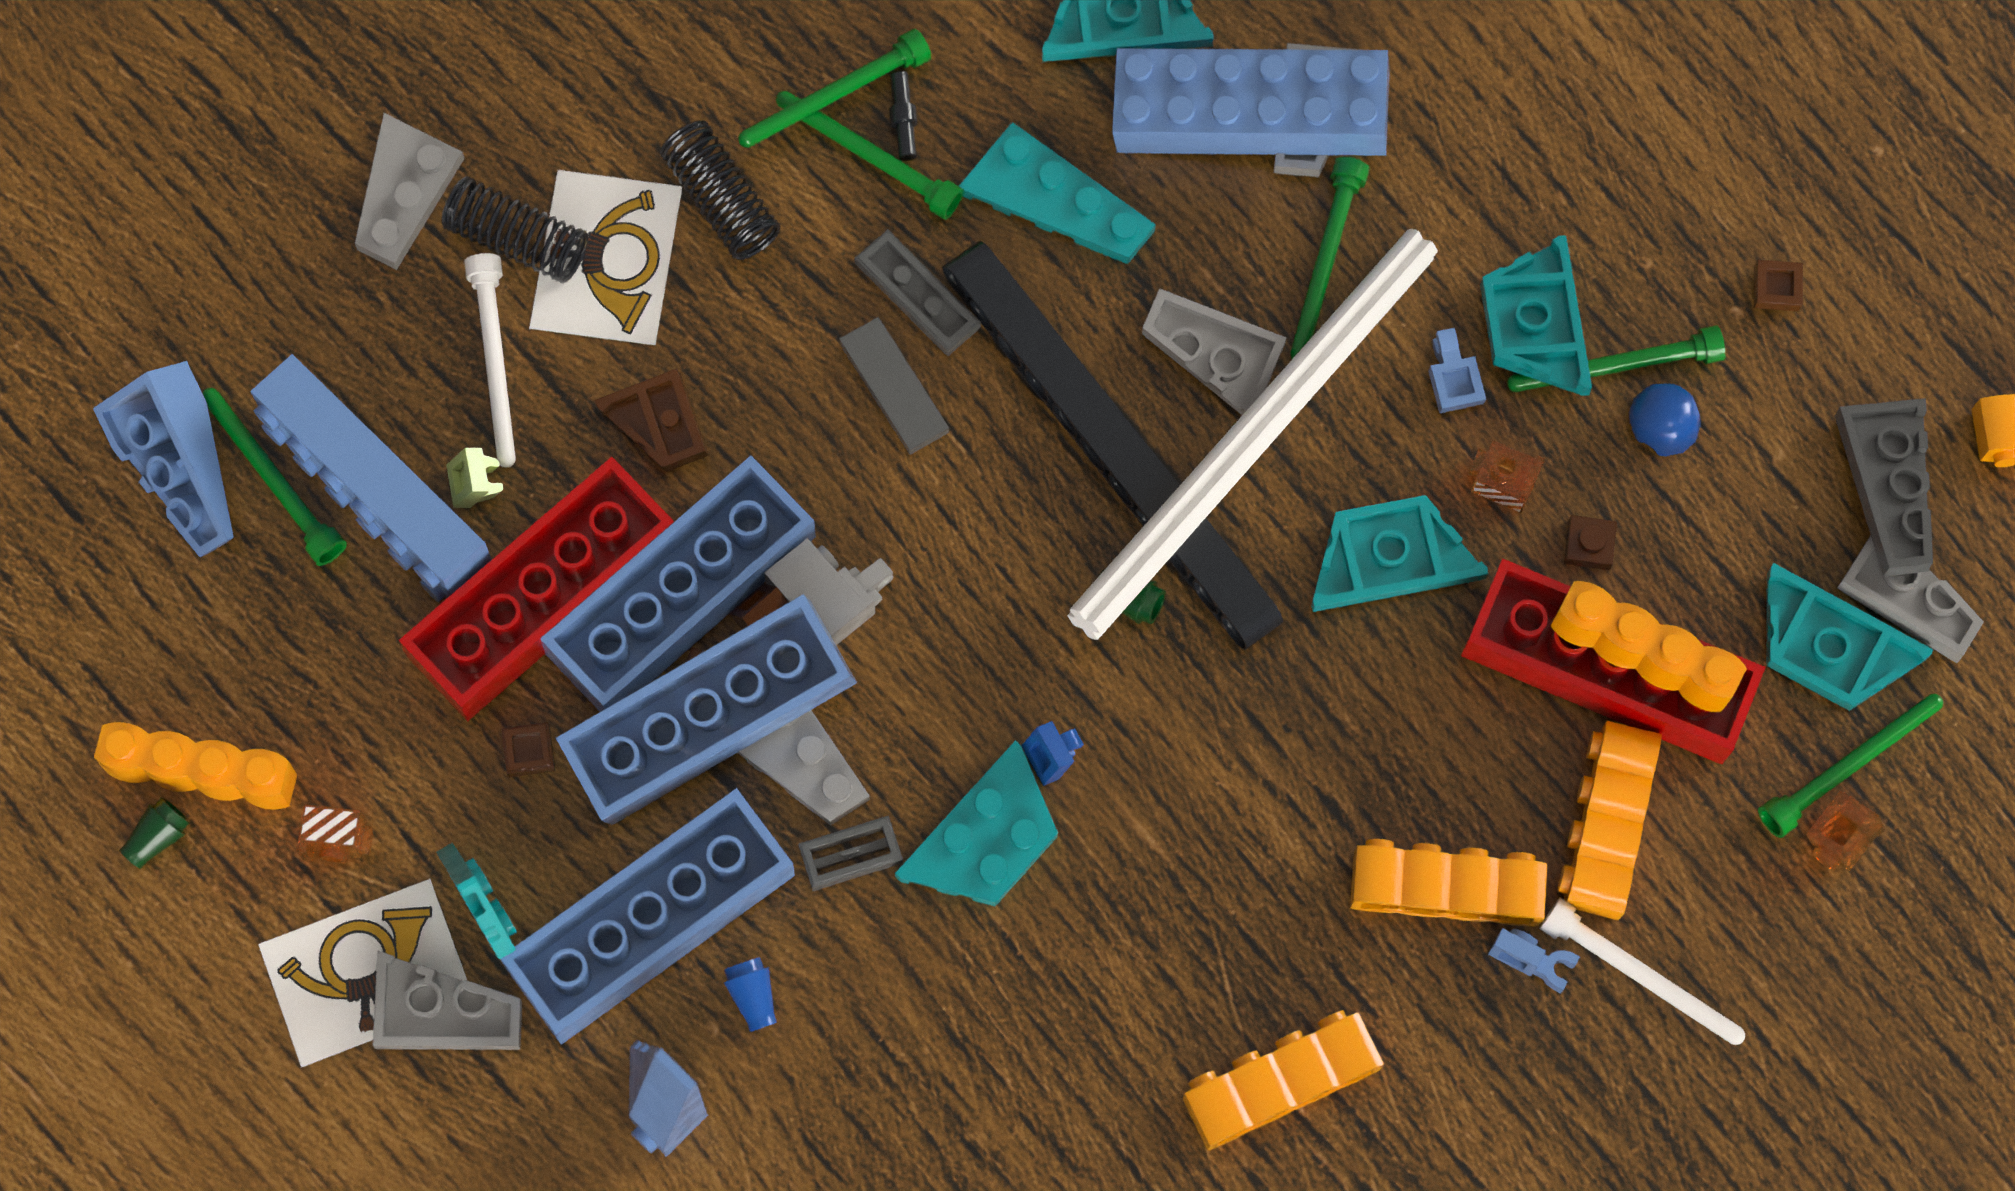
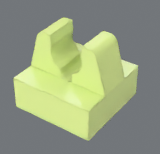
(469, 479)

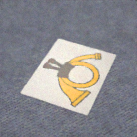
(625, 262)
(330, 967)

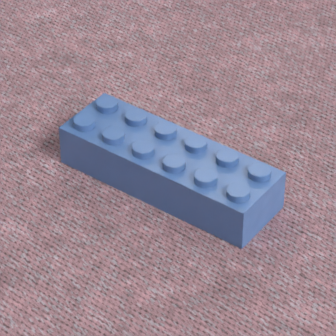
(1251, 101)
(368, 478)
(678, 586)
(706, 710)
(648, 916)

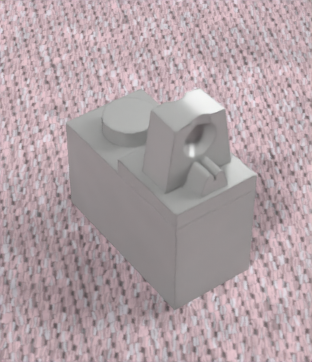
(841, 597)

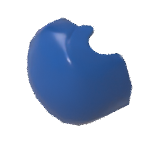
(1665, 418)

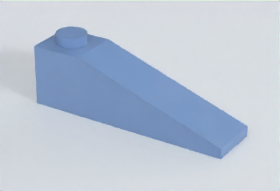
(169, 439)
(661, 1099)

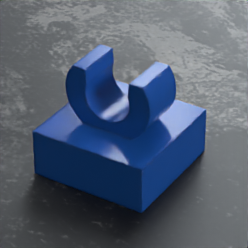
(1051, 752)

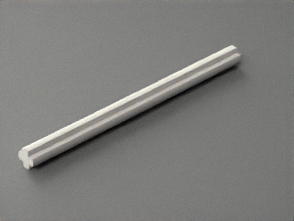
(1251, 435)

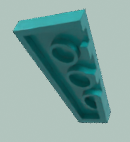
(1041, 186)

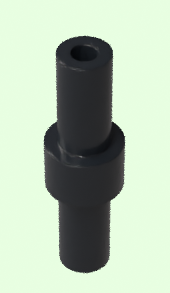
(903, 116)

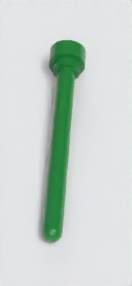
(908, 51)
(1348, 177)
(940, 195)
(1705, 346)
(322, 541)
(1782, 813)

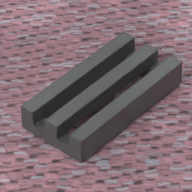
(856, 870)

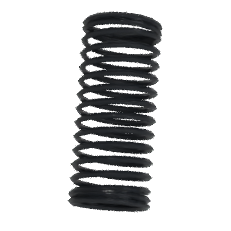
(695, 148)
(452, 224)

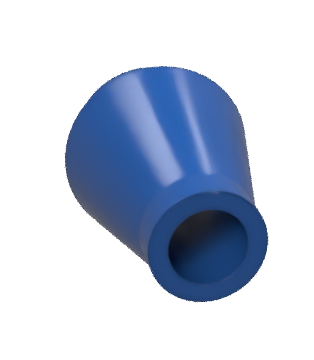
(752, 992)

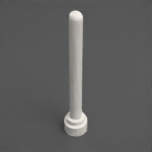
(484, 274)
(1565, 923)

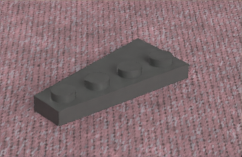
(1889, 470)

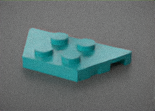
(1102, 26)
(1537, 319)
(1391, 553)
(1832, 643)
(987, 836)
(473, 889)

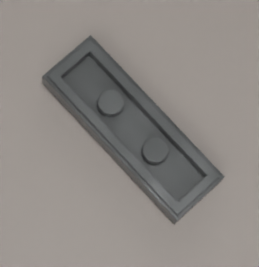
(917, 293)
(894, 385)

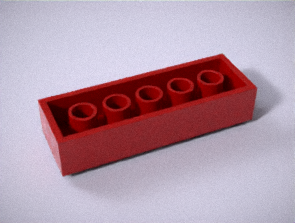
(496, 619)
(1518, 640)

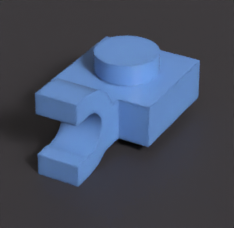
(1455, 379)
(1520, 952)

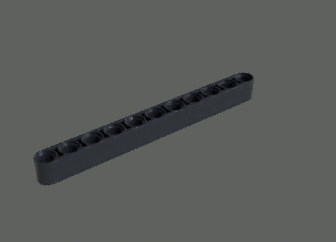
(1107, 438)

